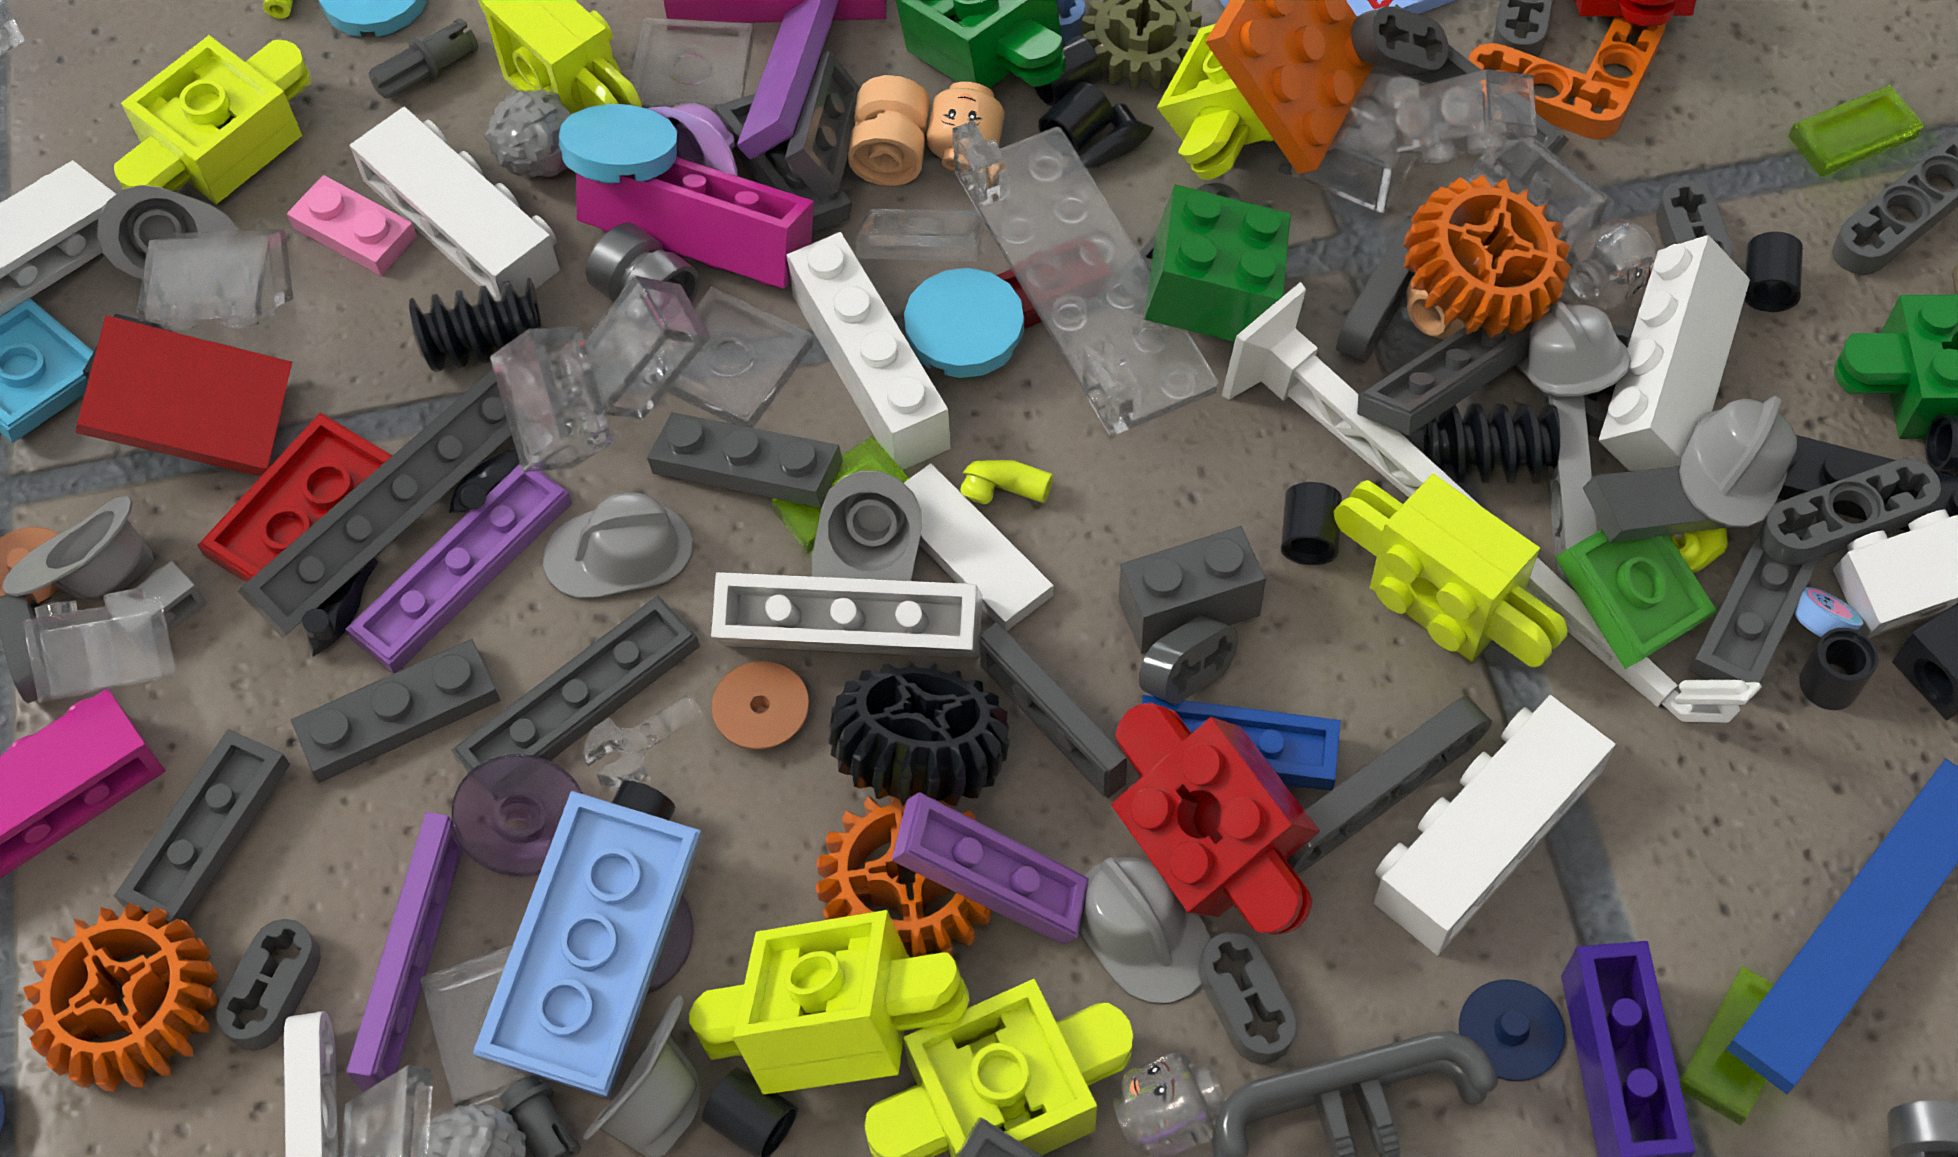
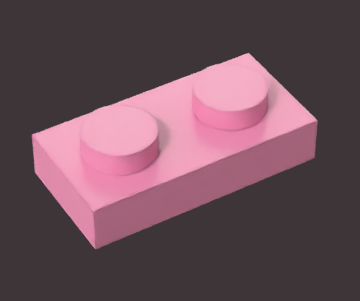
(352, 225)

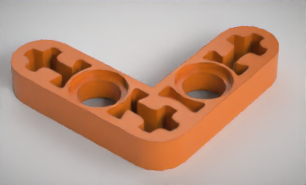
(1589, 89)

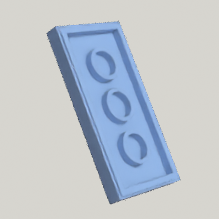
(588, 945)

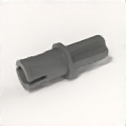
(423, 59)

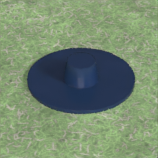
(1514, 1027)

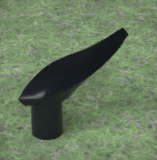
(1124, 137)
(483, 479)
(337, 612)

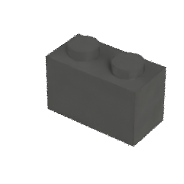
(1198, 578)

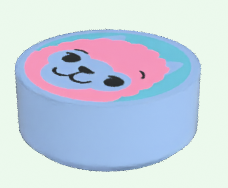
(1825, 612)

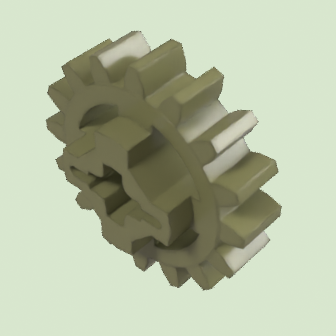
(1116, 32)

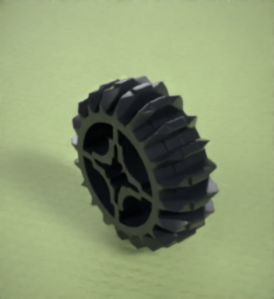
(918, 733)

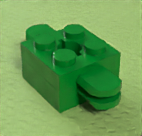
(986, 38)
(1909, 360)

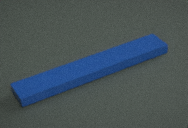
(1854, 937)

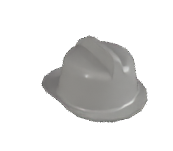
(148, 213)
(1574, 352)
(1738, 461)
(868, 529)
(618, 548)
(88, 559)
(1142, 931)
(656, 1095)

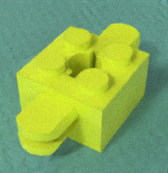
(557, 50)
(1209, 112)
(213, 118)
(1452, 569)
(828, 1003)
(1009, 1068)

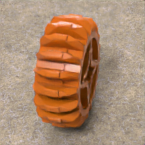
(1499, 245)
(880, 880)
(83, 1001)

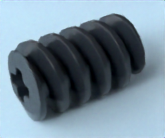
(473, 325)
(1494, 440)

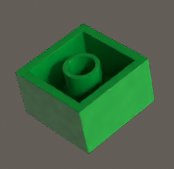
(1216, 263)

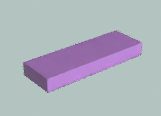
(990, 868)

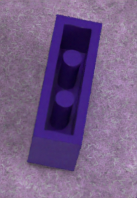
(1625, 1052)

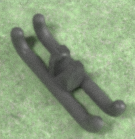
(1360, 1075)

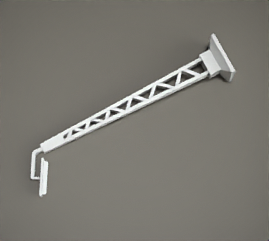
(1288, 365)

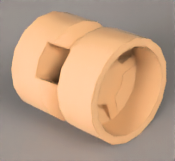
(889, 130)

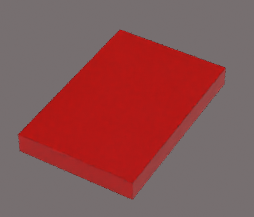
(184, 396)
(291, 496)

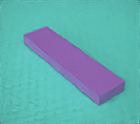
(787, 77)
(458, 567)
(406, 953)

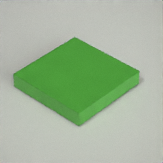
(1636, 592)

